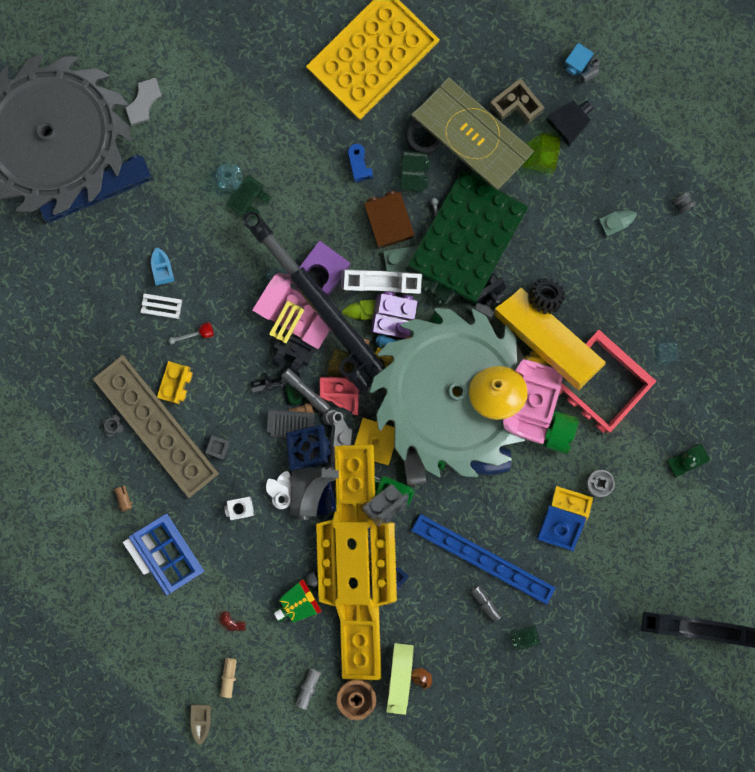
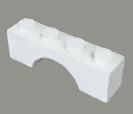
(381, 281)

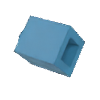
(578, 60)

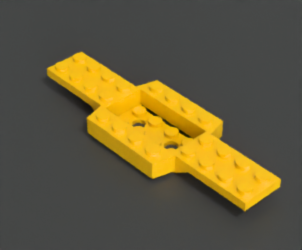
(339, 563)

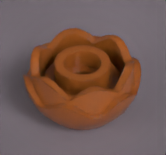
(421, 677)

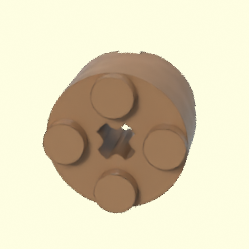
(354, 710)

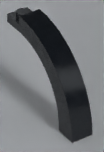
(698, 628)

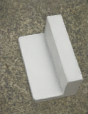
(150, 545)

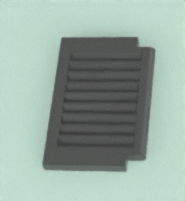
(286, 421)

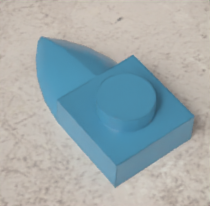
(161, 267)

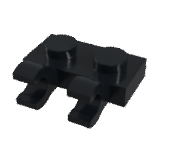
(294, 349)

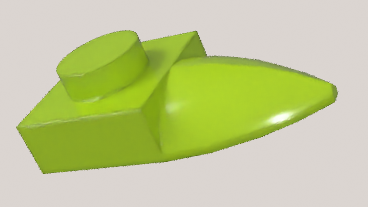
(360, 310)

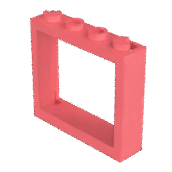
(629, 364)

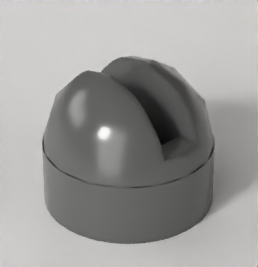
(312, 579)

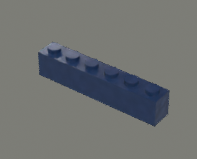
(132, 174)

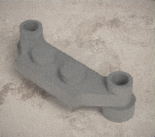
(339, 435)

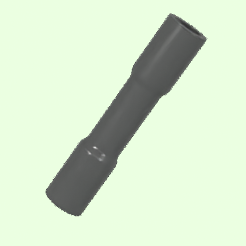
(291, 378)

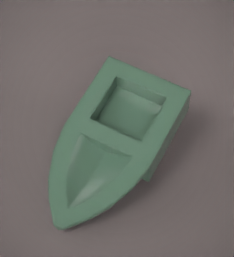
(616, 221)

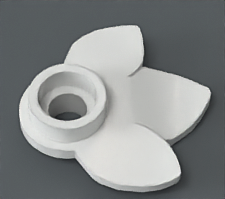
(279, 488)

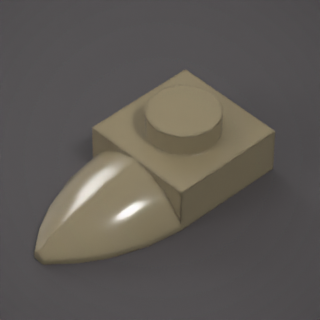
(200, 721)

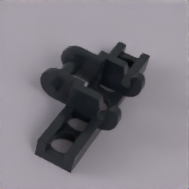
(266, 383)

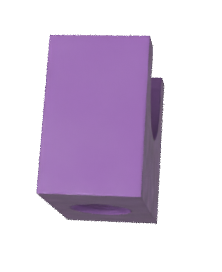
(327, 259)

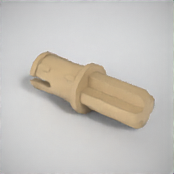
(228, 678)

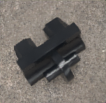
(493, 292)

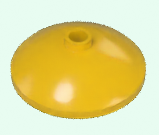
(500, 401)

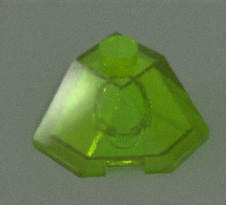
(545, 154)

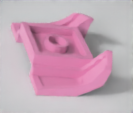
(270, 304)
(542, 394)

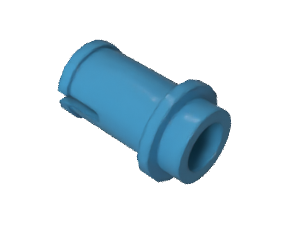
(382, 340)

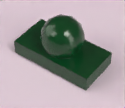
(688, 460)

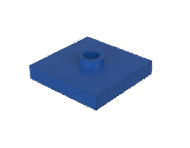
(561, 528)

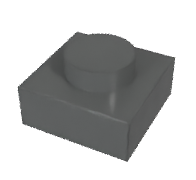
(484, 309)
(217, 447)

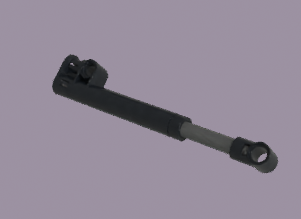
(365, 361)

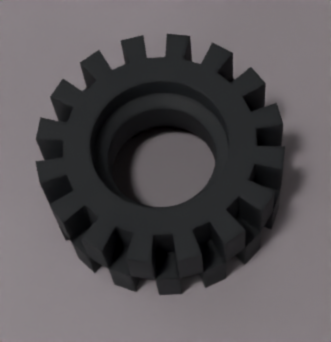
(542, 302)

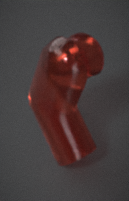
(231, 625)

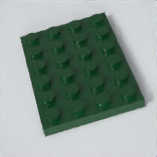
(468, 237)

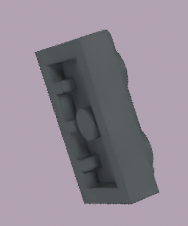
(385, 504)

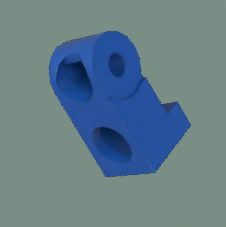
(356, 157)

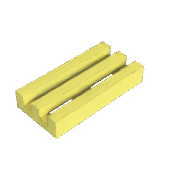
(279, 335)

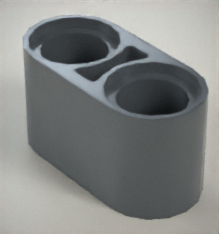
(414, 468)

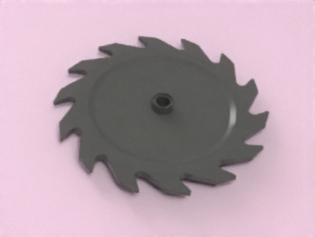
(80, 136)

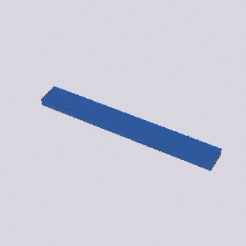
(483, 559)

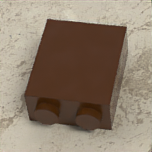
(389, 219)

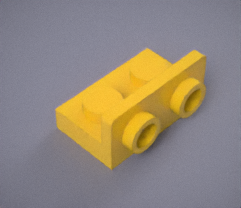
(174, 383)
(572, 501)

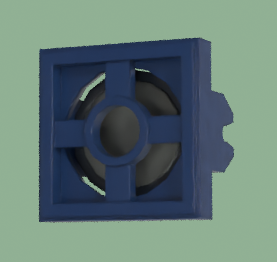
(309, 450)

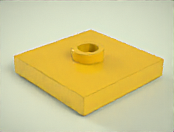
(382, 440)

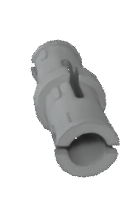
(308, 688)

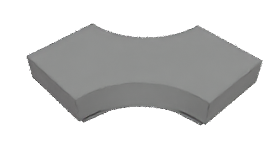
(139, 109)

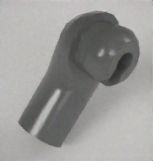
(591, 70)

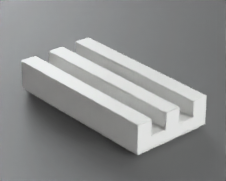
(160, 298)

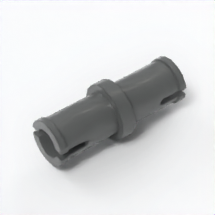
(486, 603)

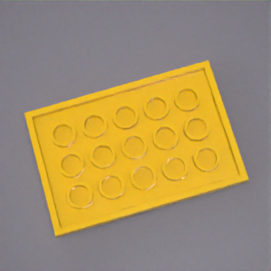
(372, 55)

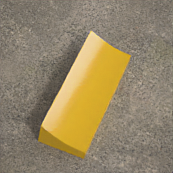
(549, 339)

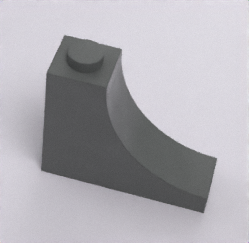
(307, 489)

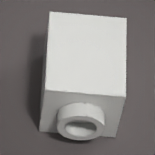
(248, 508)

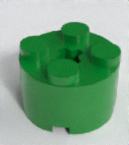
(561, 432)

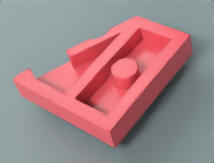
(340, 392)

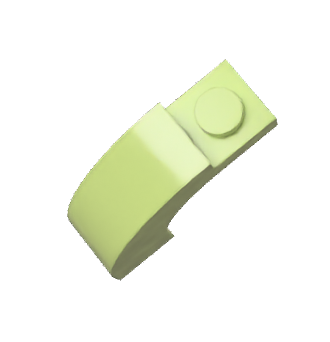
(400, 678)

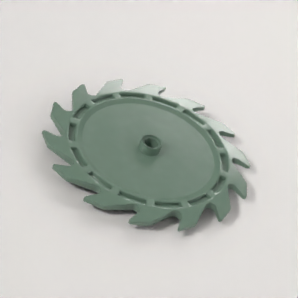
(422, 397)

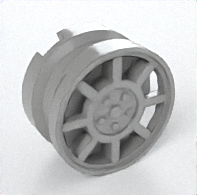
(600, 483)

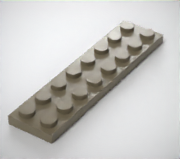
(156, 426)

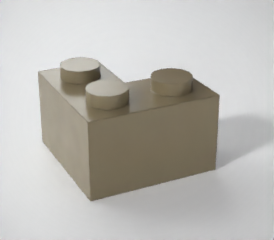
(517, 98)

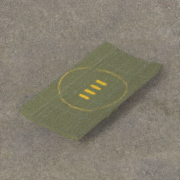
(473, 133)

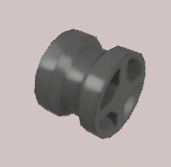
(684, 202)

